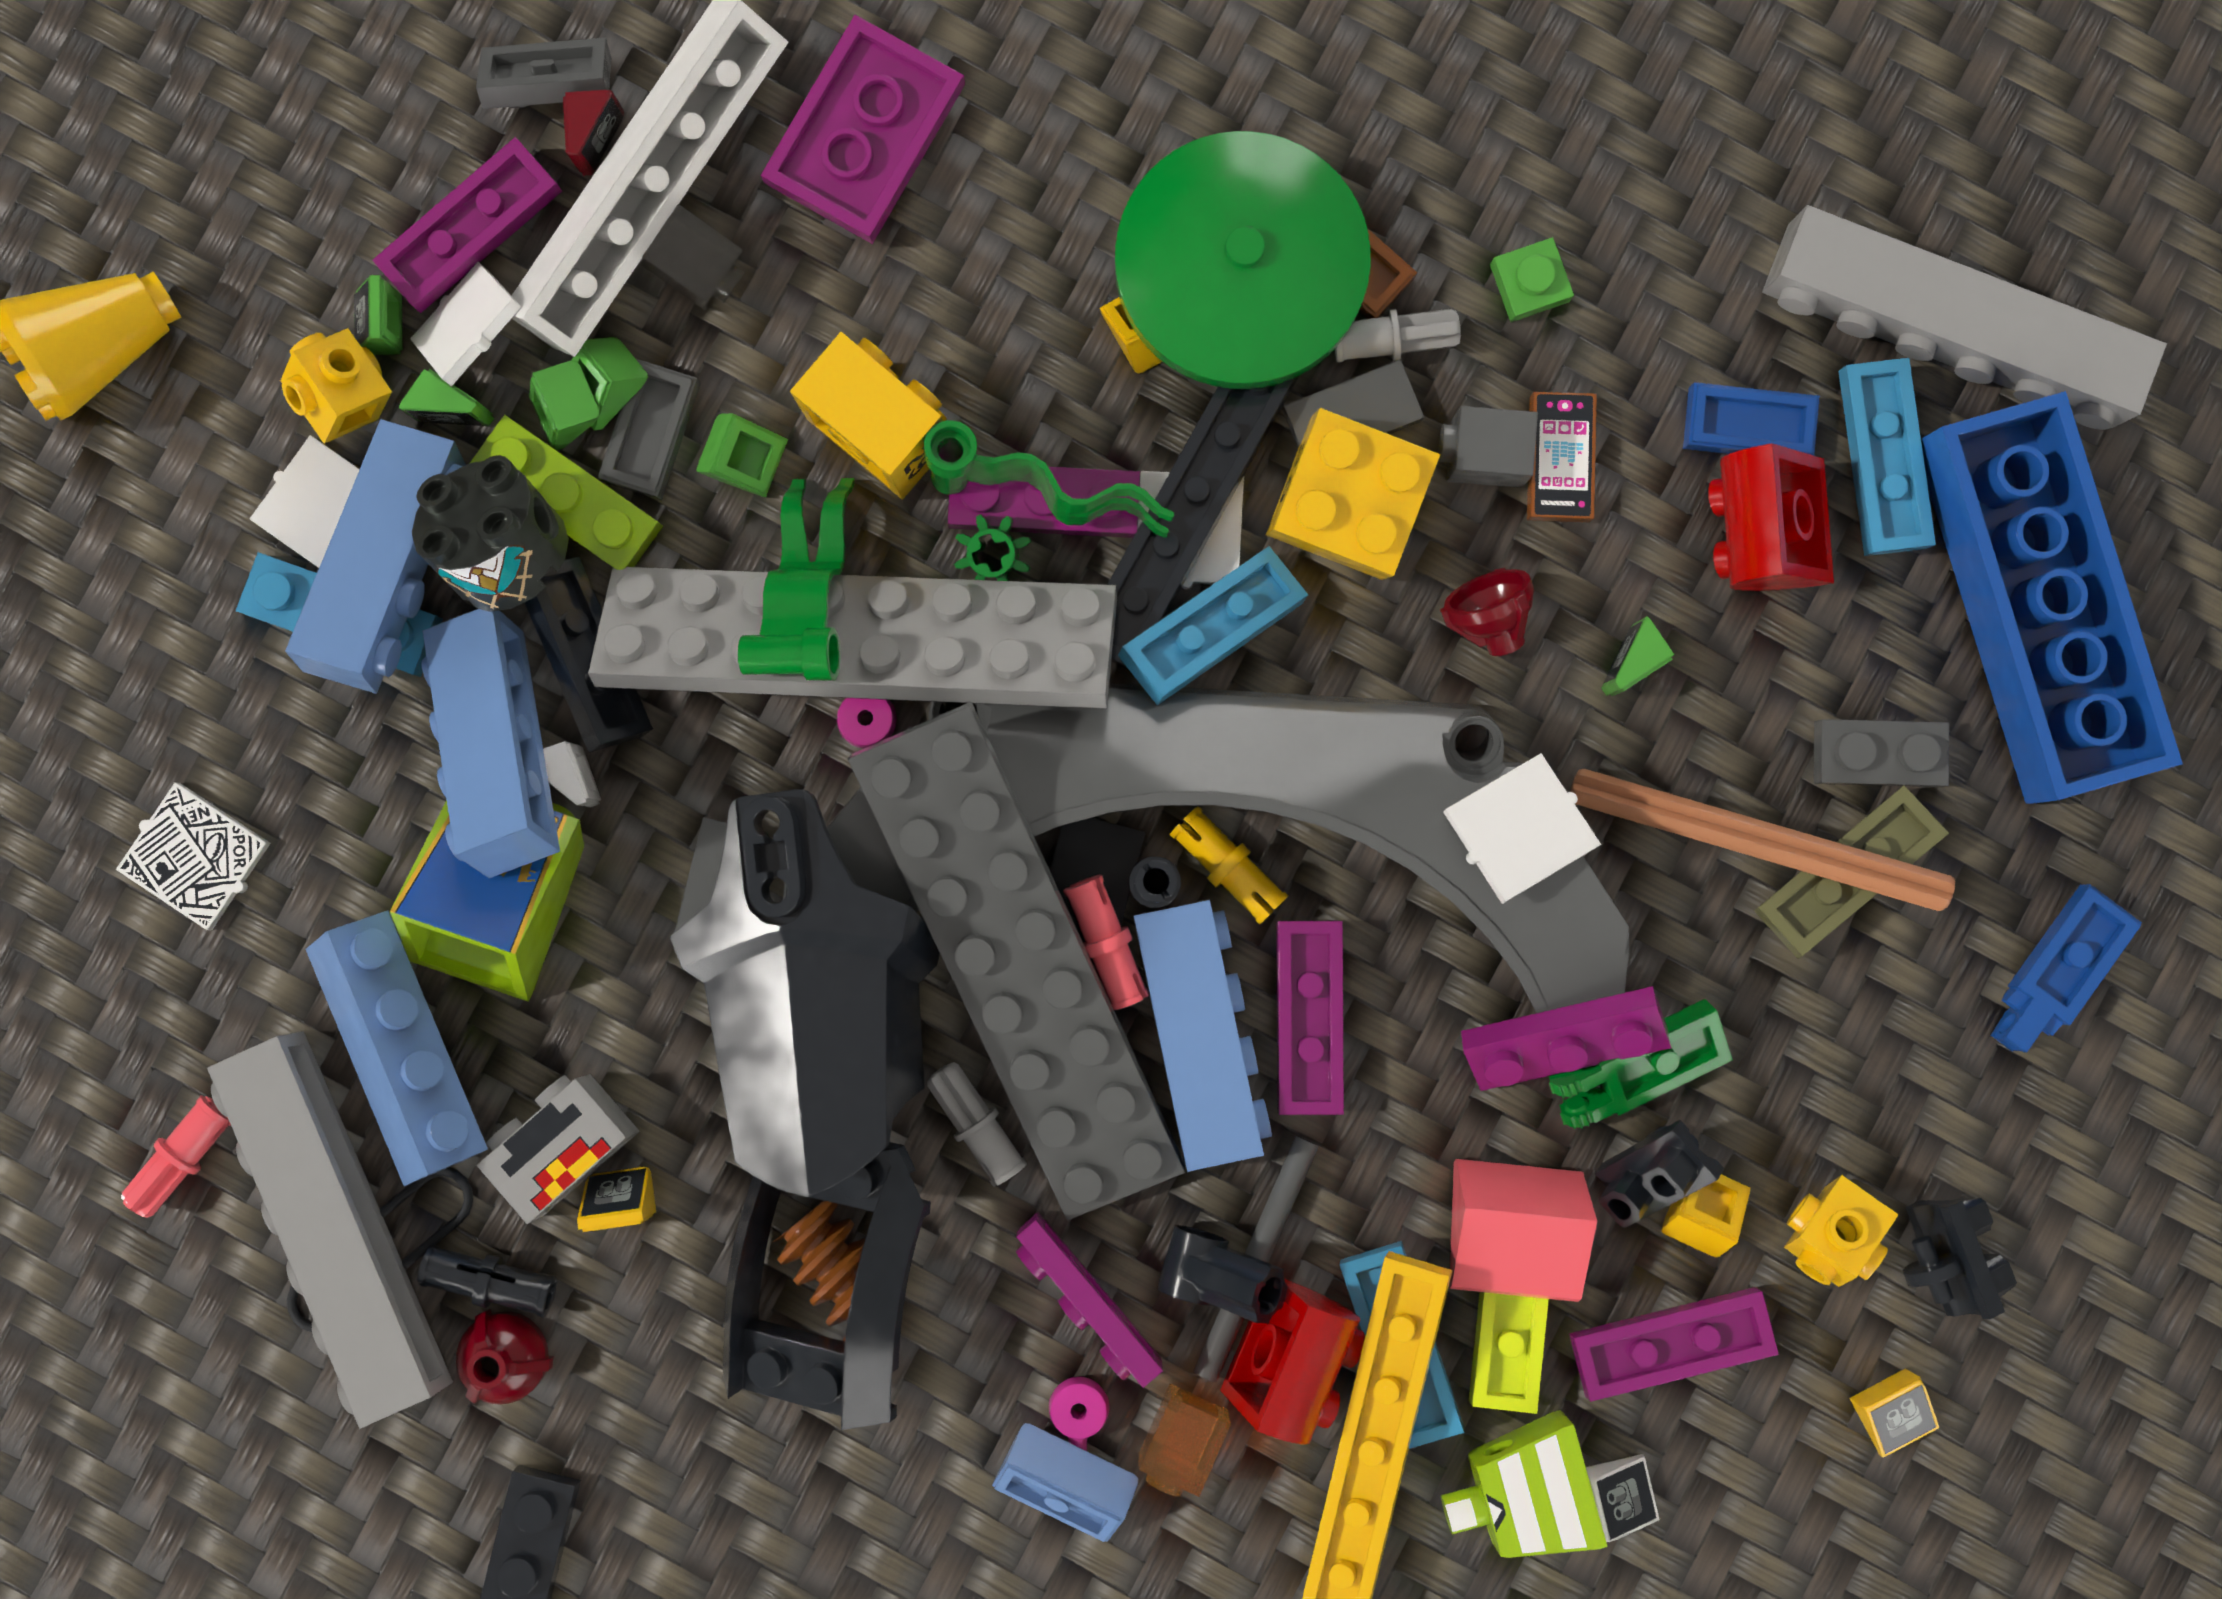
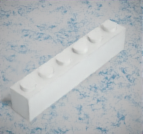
(646, 174)

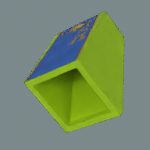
(481, 925)

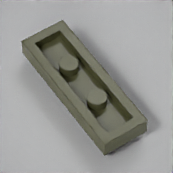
(1815, 906)

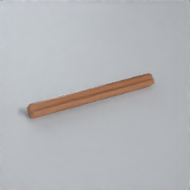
(1763, 840)

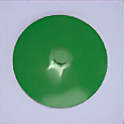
(1242, 259)

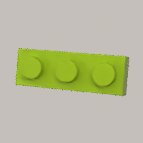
(590, 509)

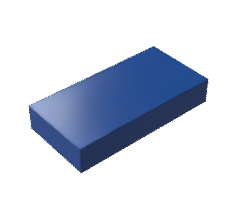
(1741, 418)

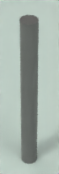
(1261, 1247)

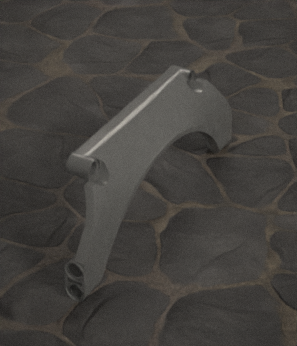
(1332, 761)

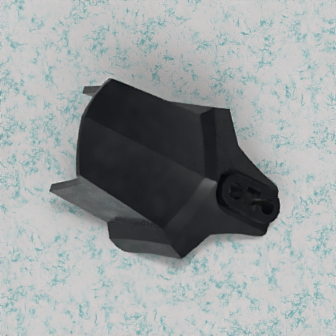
(806, 998)

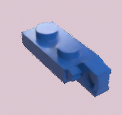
(2064, 968)

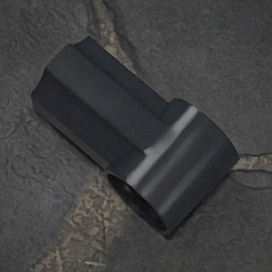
(1208, 1272)

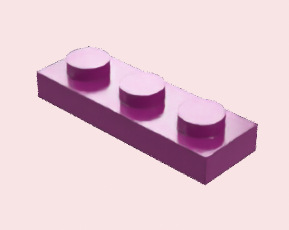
(467, 225)
(1030, 510)
(1310, 1018)
(1566, 1039)
(1087, 1301)
(1673, 1344)

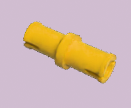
(1229, 865)

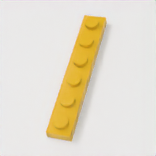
(1378, 1429)

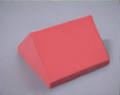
(1520, 1230)

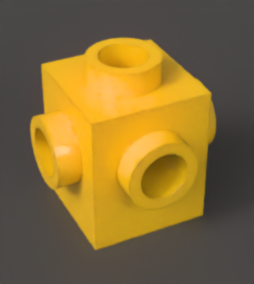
(334, 384)
(1839, 1233)

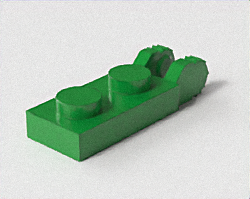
(1695, 1049)

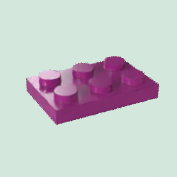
(863, 129)

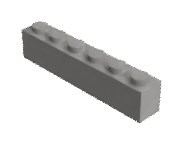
(1962, 318)
(329, 1228)

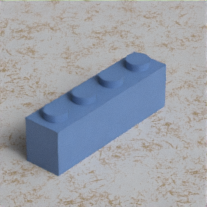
(371, 564)
(489, 743)
(1200, 1036)
(395, 1047)

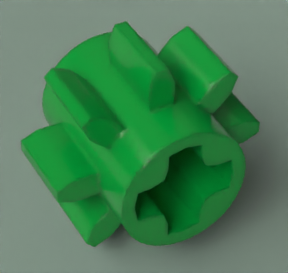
(977, 544)

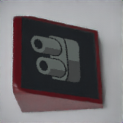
(589, 126)

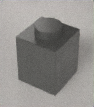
(1489, 446)

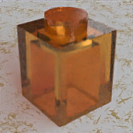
(1183, 1442)

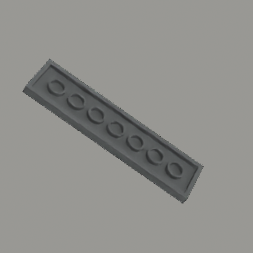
(1017, 960)

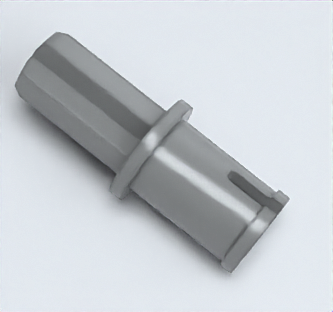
(1400, 335)
(975, 1124)

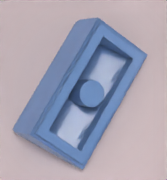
(1066, 1482)

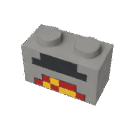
(557, 1147)

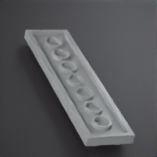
(894, 636)

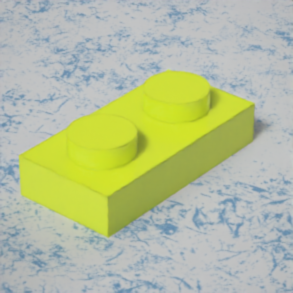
(1508, 1352)

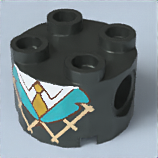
(488, 533)

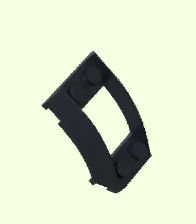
(811, 1369)

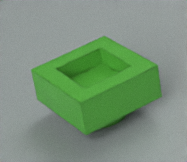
(1531, 279)

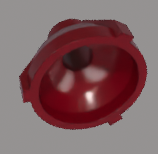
(1492, 610)
(516, 1347)

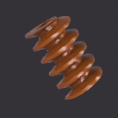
(824, 1258)

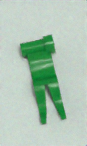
(953, 461)
(796, 594)

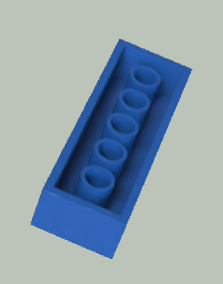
(2047, 600)

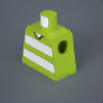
(1530, 1492)

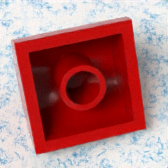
(1773, 519)
(1289, 1366)

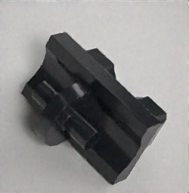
(1655, 1174)
(1953, 1260)

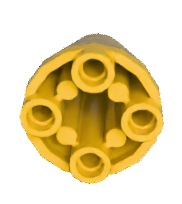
(81, 337)

